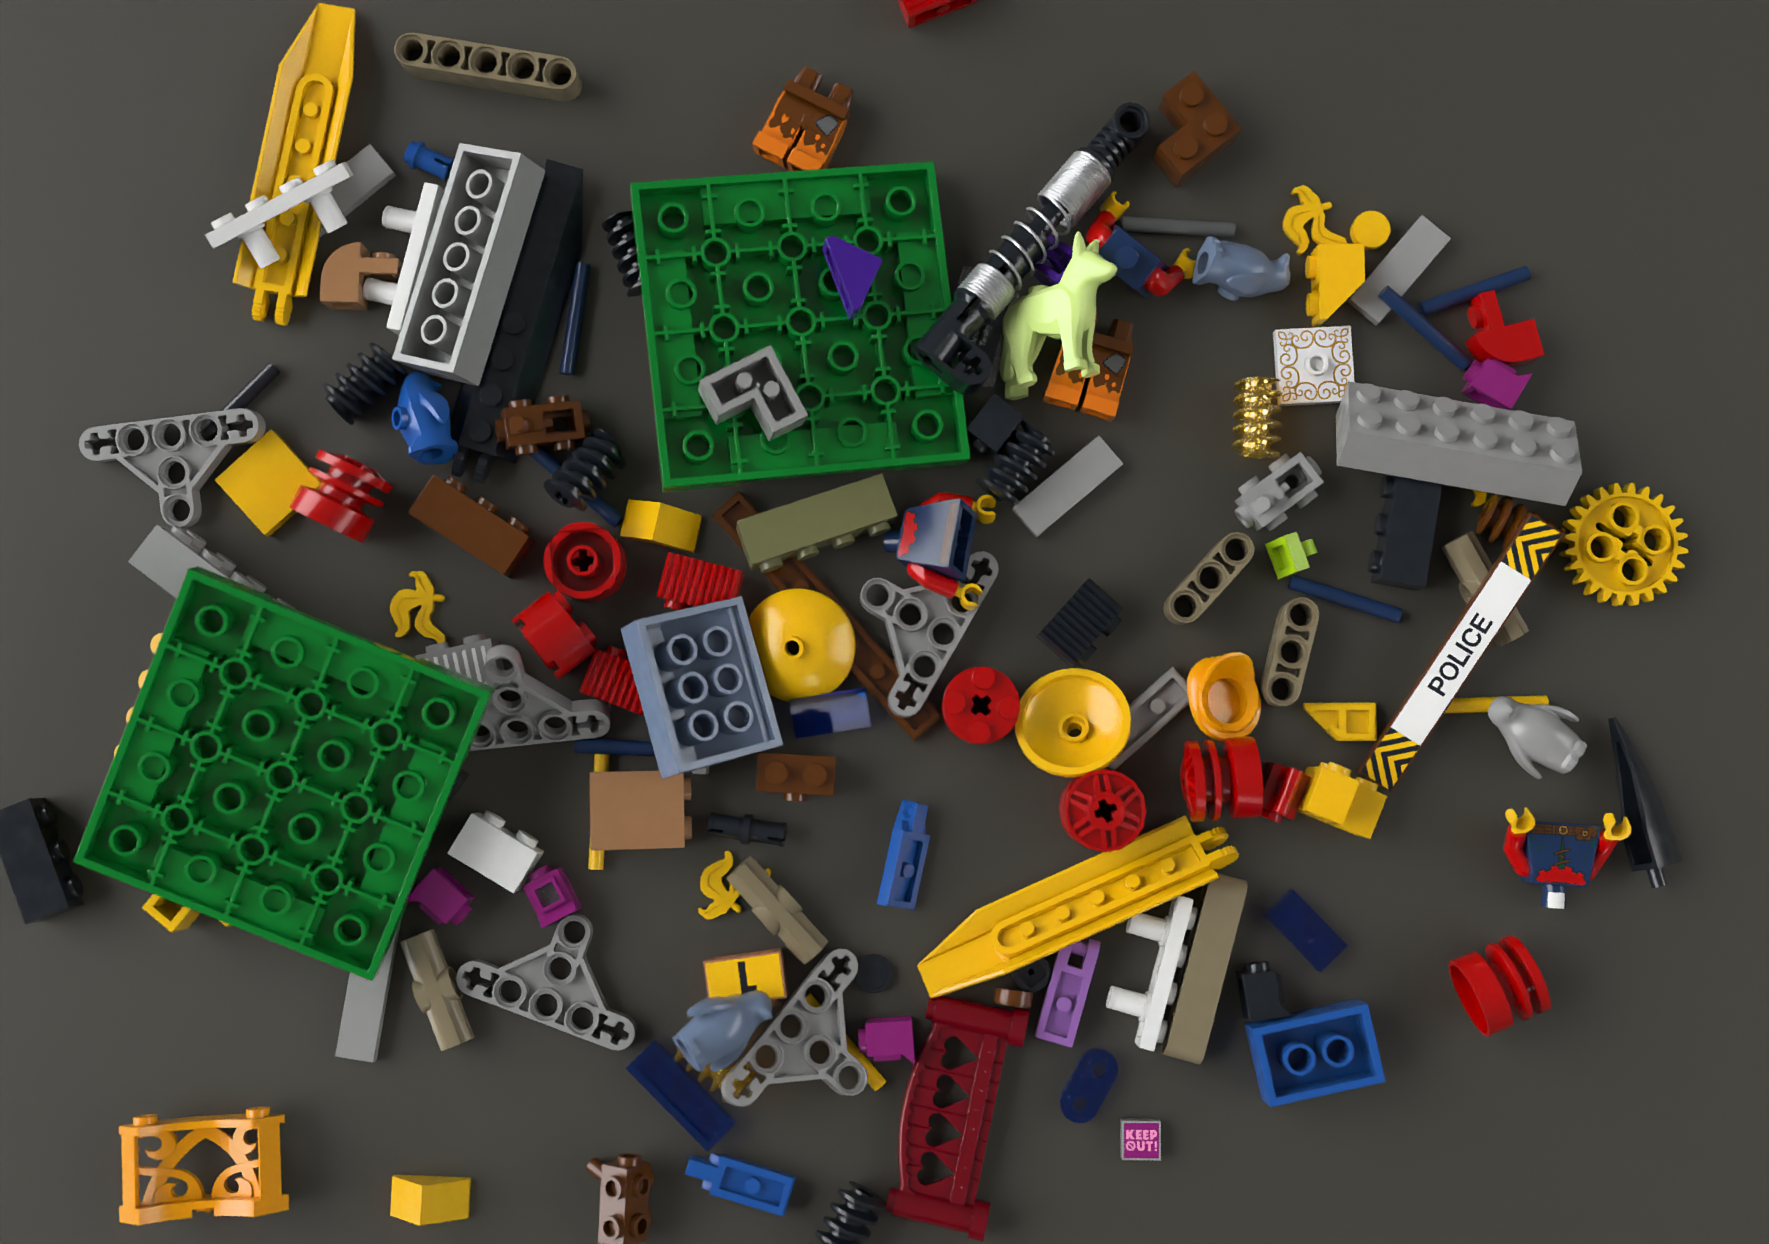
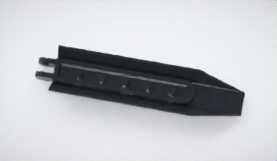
(526, 322)

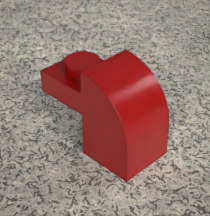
(1510, 344)

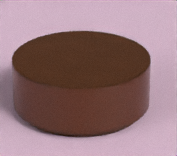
(1013, 997)

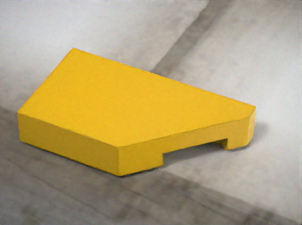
(1345, 720)

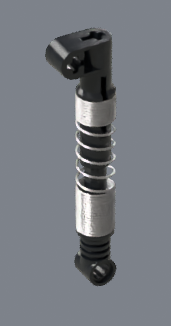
(993, 283)

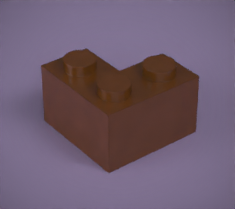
(1201, 127)

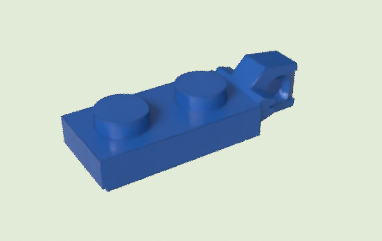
(905, 857)
(743, 1181)

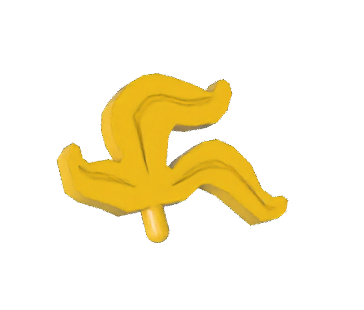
(1301, 214)
(409, 599)
(713, 888)

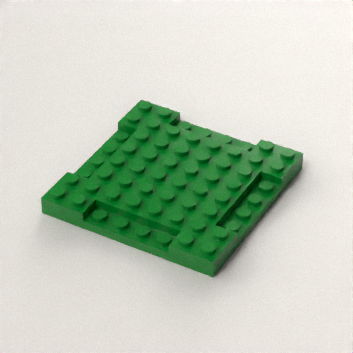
(745, 269)
(282, 773)

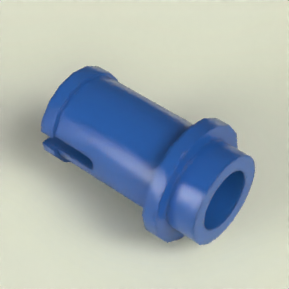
(428, 160)

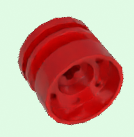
(341, 495)
(1228, 778)
(1081, 800)
(1502, 984)

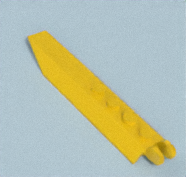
(299, 136)
(1075, 905)

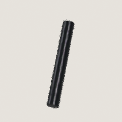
(244, 397)

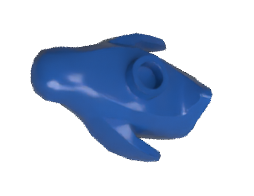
(424, 420)

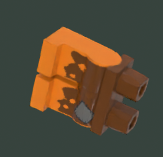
(805, 124)
(1103, 390)

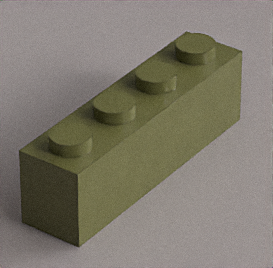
(816, 522)

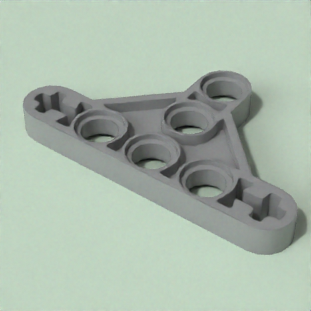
(156, 457)
(917, 640)
(533, 708)
(535, 979)
(816, 1024)

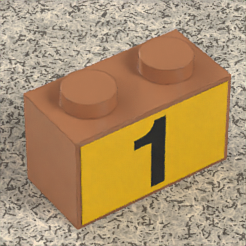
(746, 973)

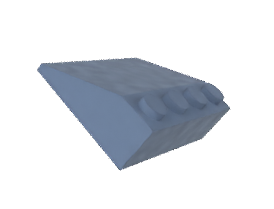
(701, 686)

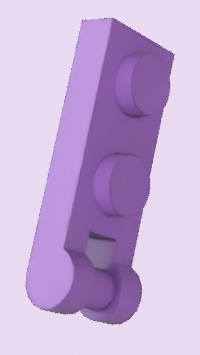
(1067, 993)

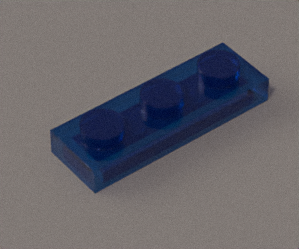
(681, 1095)

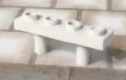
(251, 224)
(420, 226)
(1162, 989)

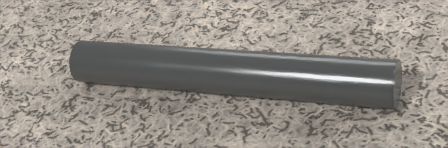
(1178, 227)

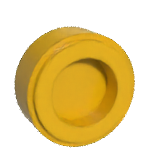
(1370, 229)

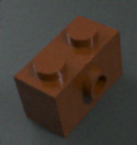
(796, 775)

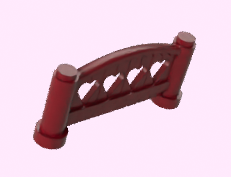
(953, 1199)

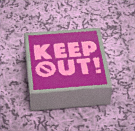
(1140, 1139)

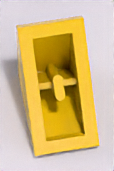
(661, 525)
(430, 1198)

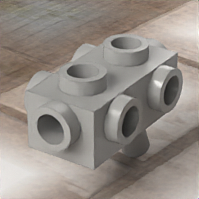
(1266, 500)

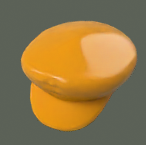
(1224, 696)

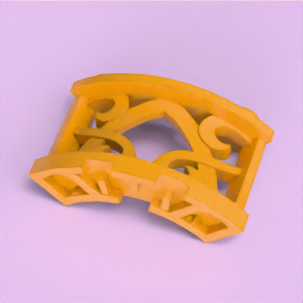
(160, 1203)

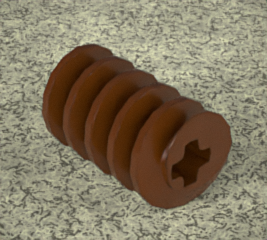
(1504, 519)

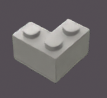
(755, 384)

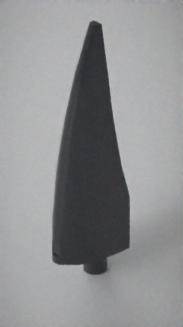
(1652, 837)

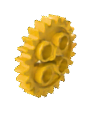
(1640, 516)

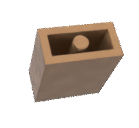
(638, 810)

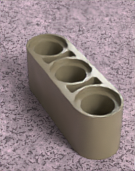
(1224, 569)
(1302, 638)

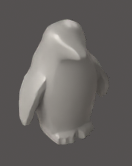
(1537, 734)

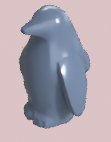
(1240, 269)
(721, 1028)

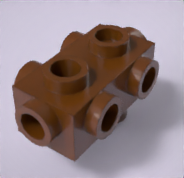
(530, 426)
(623, 1198)

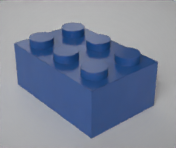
(1315, 1052)

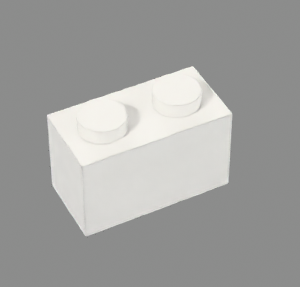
(496, 850)

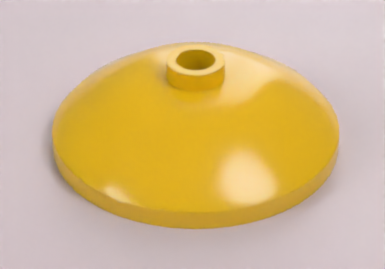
(823, 637)
(1068, 702)

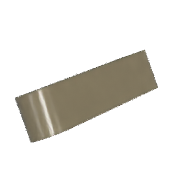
(476, 55)
(1204, 969)

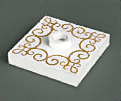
(1313, 364)

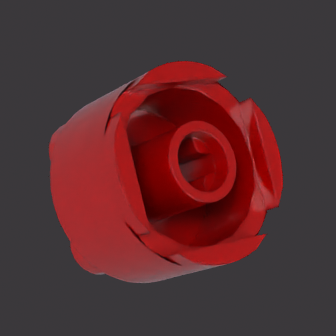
(569, 548)
(555, 634)
(1002, 709)

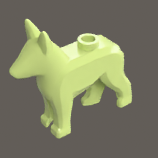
(1056, 311)

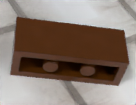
(472, 524)

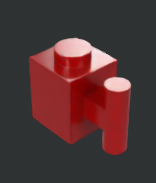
(1282, 791)

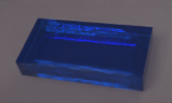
(830, 713)

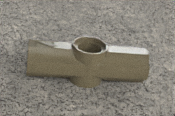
(1471, 568)
(777, 910)
(437, 990)

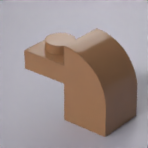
(347, 271)

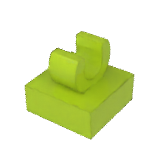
(1289, 554)

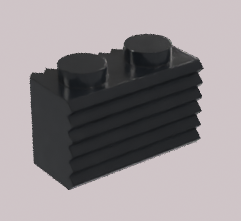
(1080, 624)

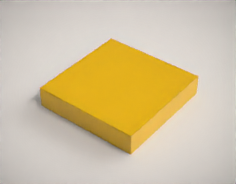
(266, 482)

